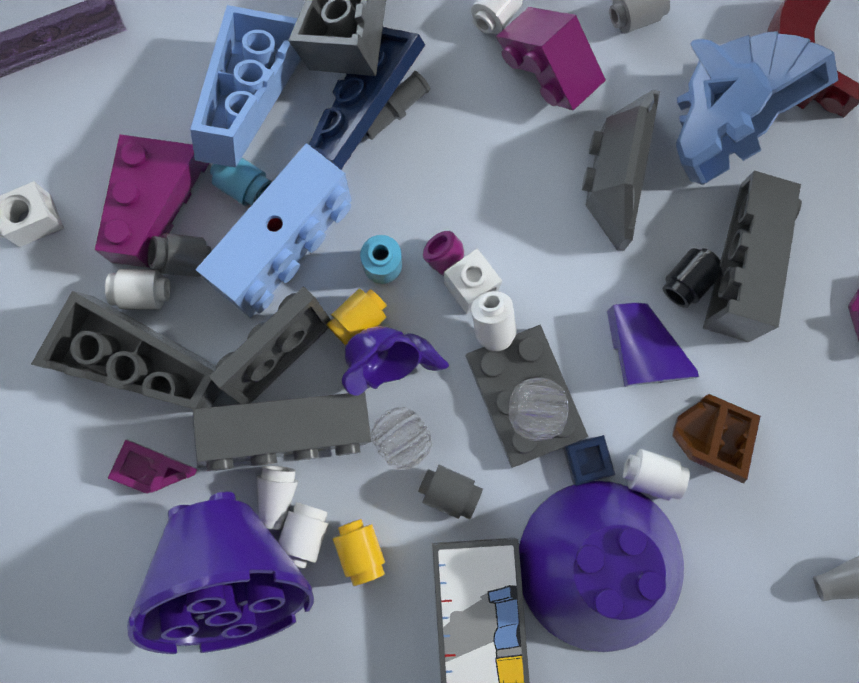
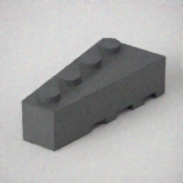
(339, 35)
(755, 259)
(116, 350)

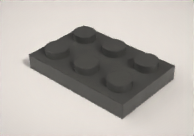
(271, 347)
(497, 377)

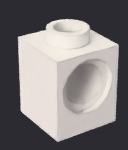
(41, 218)
(470, 279)

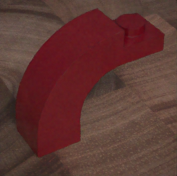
(800, 19)

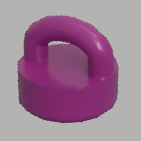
(443, 251)

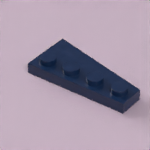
(364, 96)

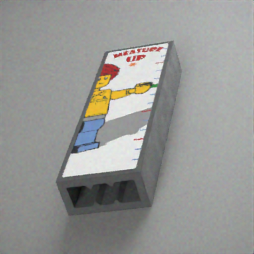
(480, 611)

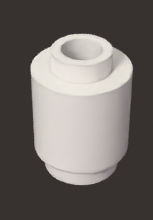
(494, 15)
(137, 289)
(494, 320)
(656, 475)
(303, 534)

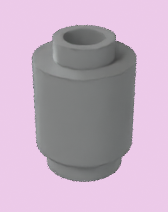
(636, 14)

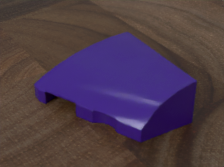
(646, 347)

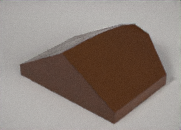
(718, 436)

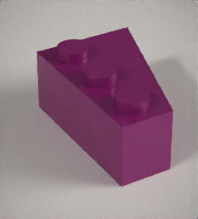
(144, 196)

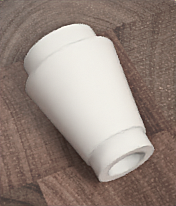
(275, 494)

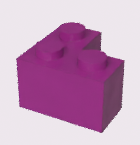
(556, 52)

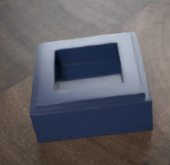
(589, 460)

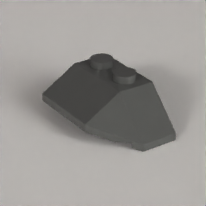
(620, 168)

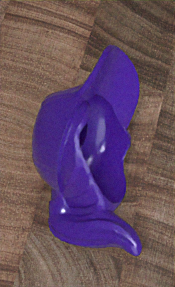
(386, 356)

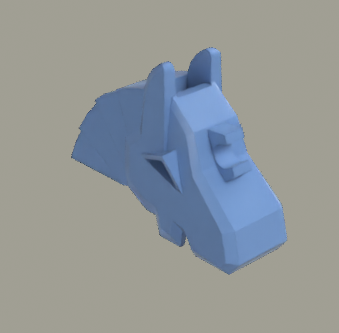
(741, 92)

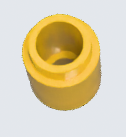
(357, 314)
(359, 552)

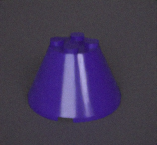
(600, 566)
(216, 581)

